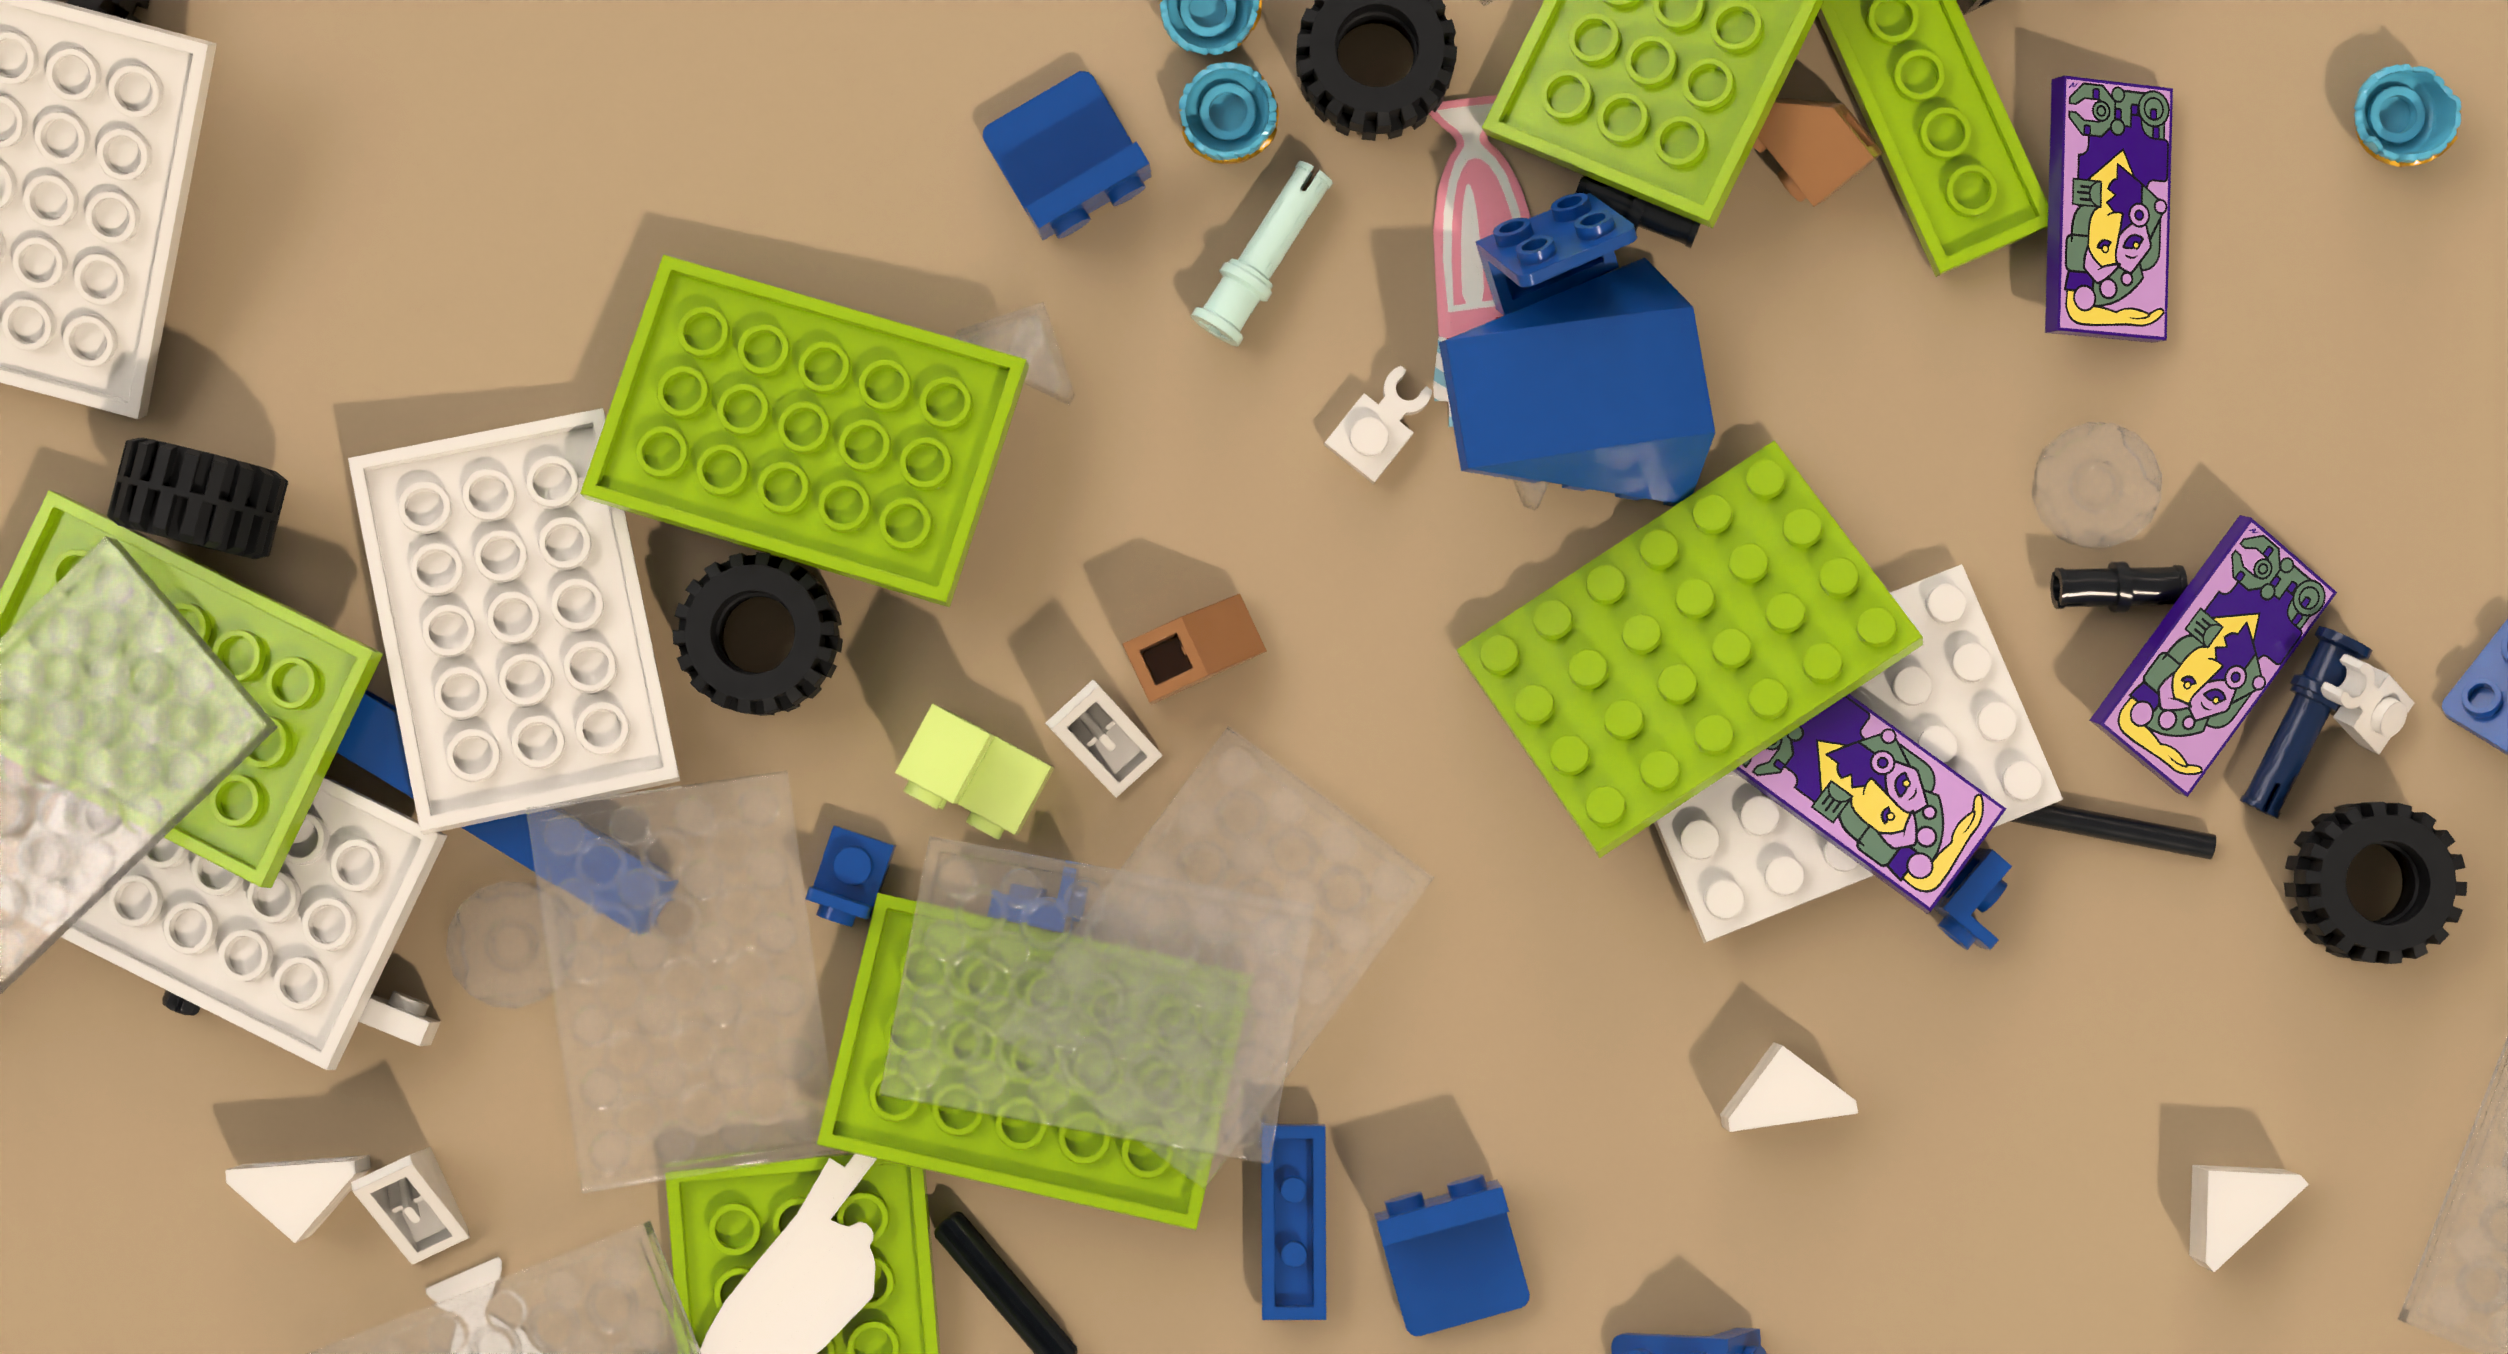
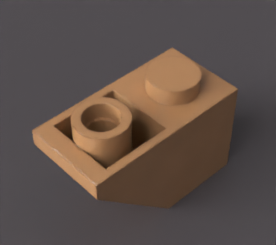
(1816, 146)
(1194, 648)

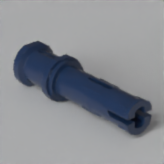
(2301, 721)

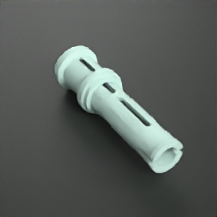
(1247, 279)

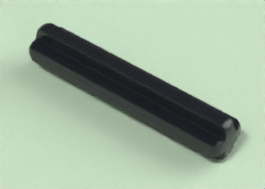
(1002, 1286)

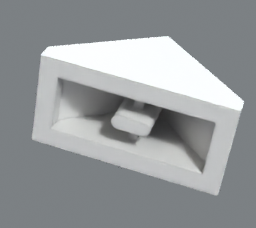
(1104, 738)
(1784, 1092)
(297, 1192)
(413, 1205)
(2233, 1206)

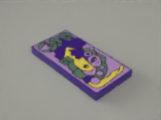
(2108, 209)
(2213, 655)
(1877, 798)

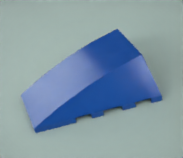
(1586, 390)

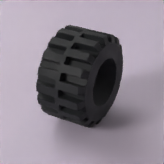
(1375, 108)
(197, 498)
(704, 622)
(2426, 891)

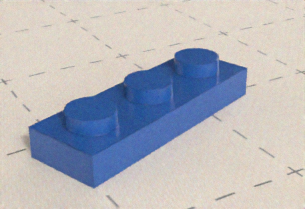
(1294, 1224)

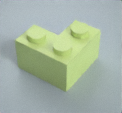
(972, 769)

